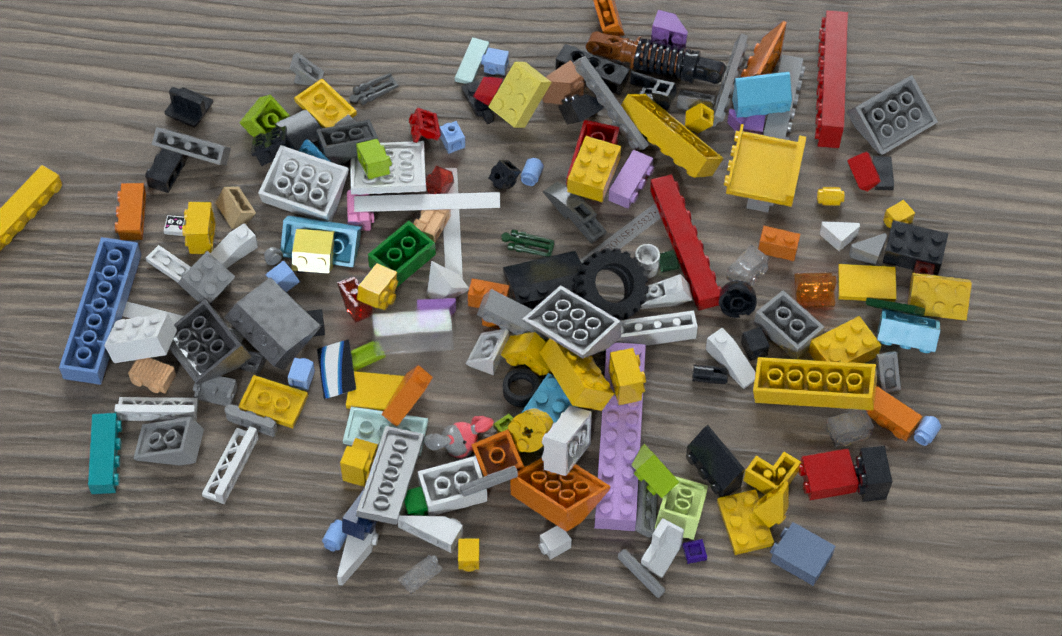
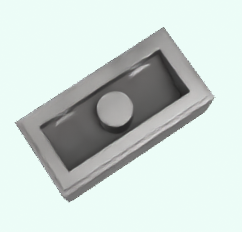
(689, 99)

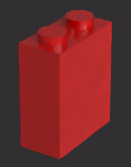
(828, 474)

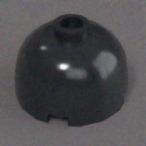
(737, 298)

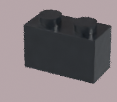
(164, 170)

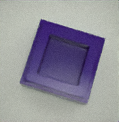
(694, 551)

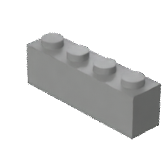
(191, 146)
(506, 313)

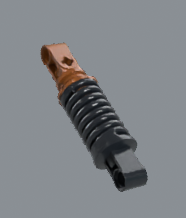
(651, 58)

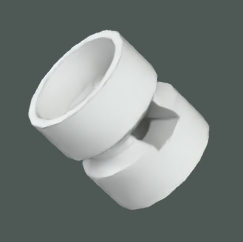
(648, 258)

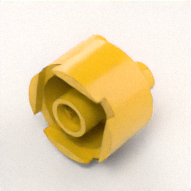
(521, 428)

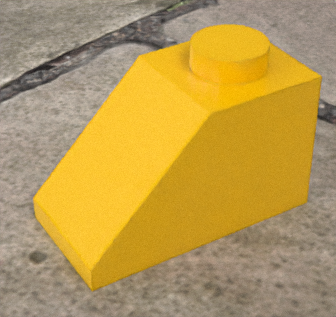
(773, 505)

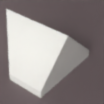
(444, 283)

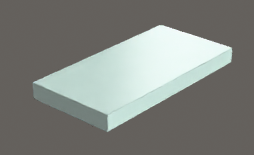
(370, 425)

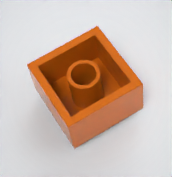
(497, 453)

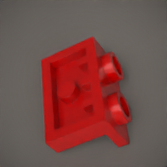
(424, 124)

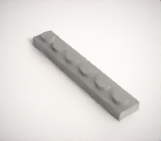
(730, 74)
(607, 99)

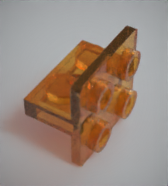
(815, 289)

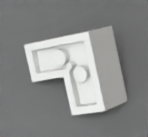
(663, 548)

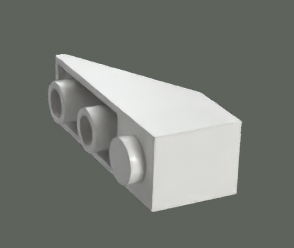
(668, 293)

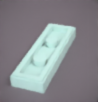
(471, 61)

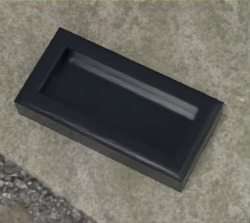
(885, 171)

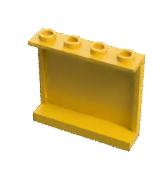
(764, 167)

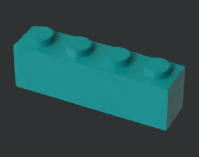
(104, 453)

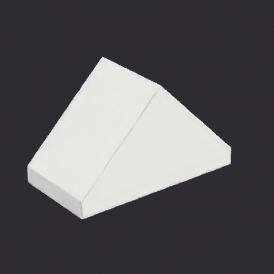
(839, 233)

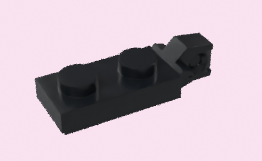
(478, 107)

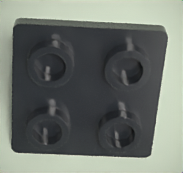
(187, 106)
(267, 145)

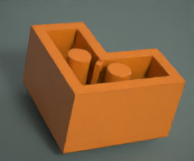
(478, 289)

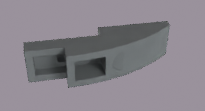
(577, 210)

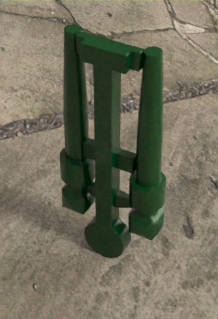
(519, 237)

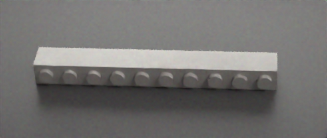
(778, 123)

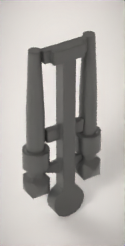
(371, 94)

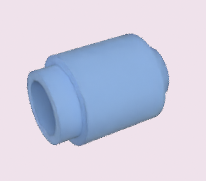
(531, 171)
(927, 430)
(334, 536)

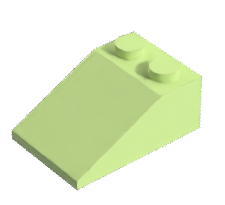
(683, 506)

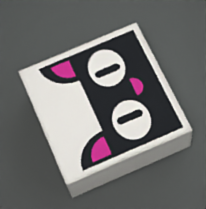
(174, 225)

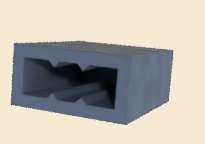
(802, 553)

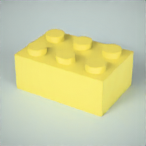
(520, 94)

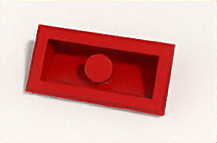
(487, 89)
(864, 171)

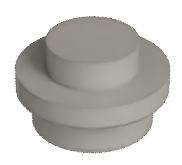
(273, 255)

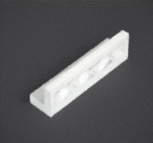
(155, 412)
(234, 467)

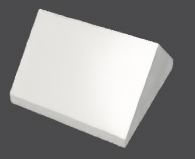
(487, 351)

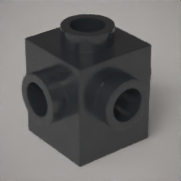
(504, 175)

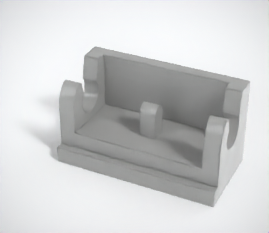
(217, 391)

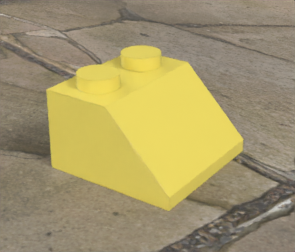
(313, 251)

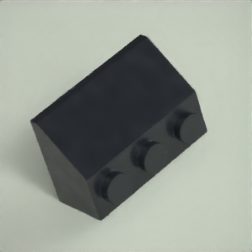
(715, 462)

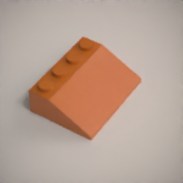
(766, 53)
(558, 497)

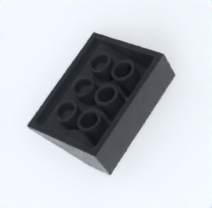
(537, 279)

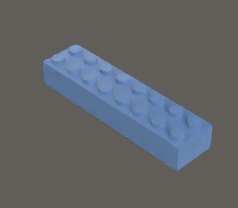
(99, 309)

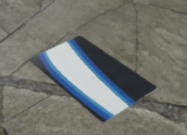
(336, 369)

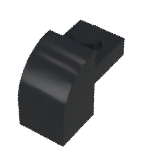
(662, 93)

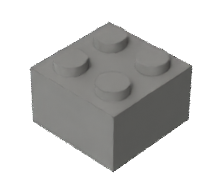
(206, 279)

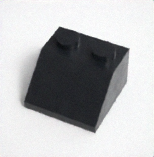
(579, 107)

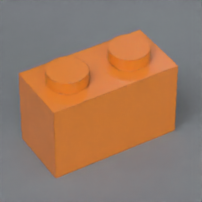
(779, 243)

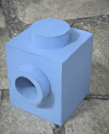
(495, 61)
(452, 137)
(283, 276)
(301, 373)

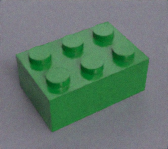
(403, 251)

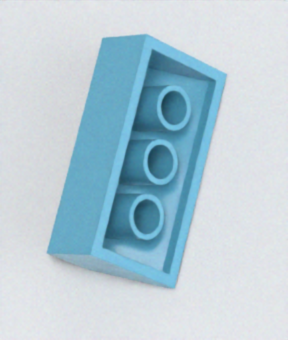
(345, 238)

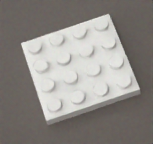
(405, 175)

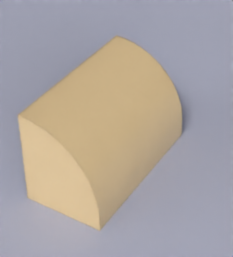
(235, 206)

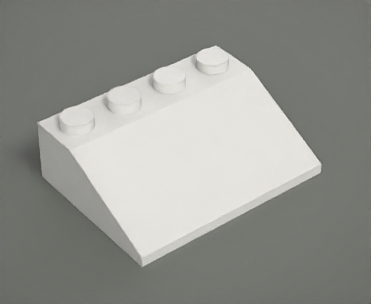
(304, 184)

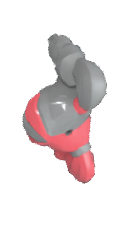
(454, 435)

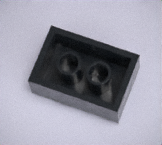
(913, 243)

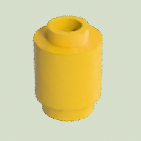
(830, 196)

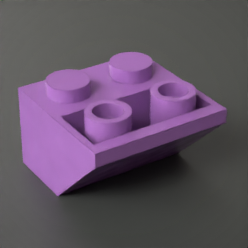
(669, 30)

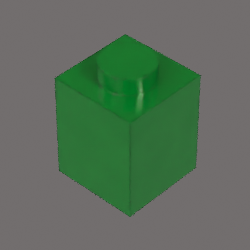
(415, 503)

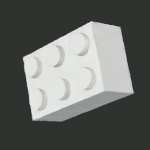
(140, 337)
(567, 440)
(443, 484)

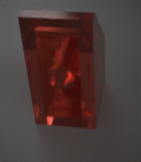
(356, 309)

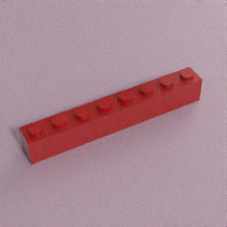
(685, 242)

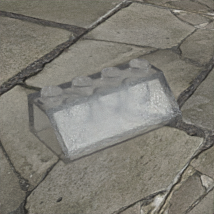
(412, 332)

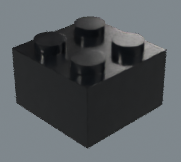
(873, 473)

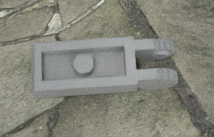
(263, 425)

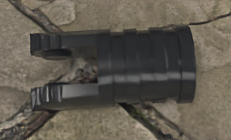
(709, 374)

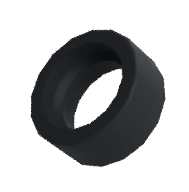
(519, 374)

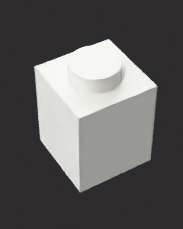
(554, 542)

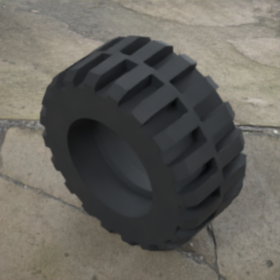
(625, 268)

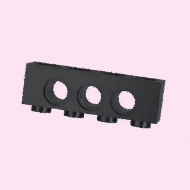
(612, 74)

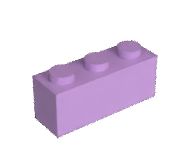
(631, 179)

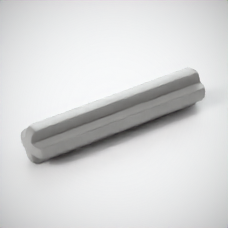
(488, 481)
(641, 573)

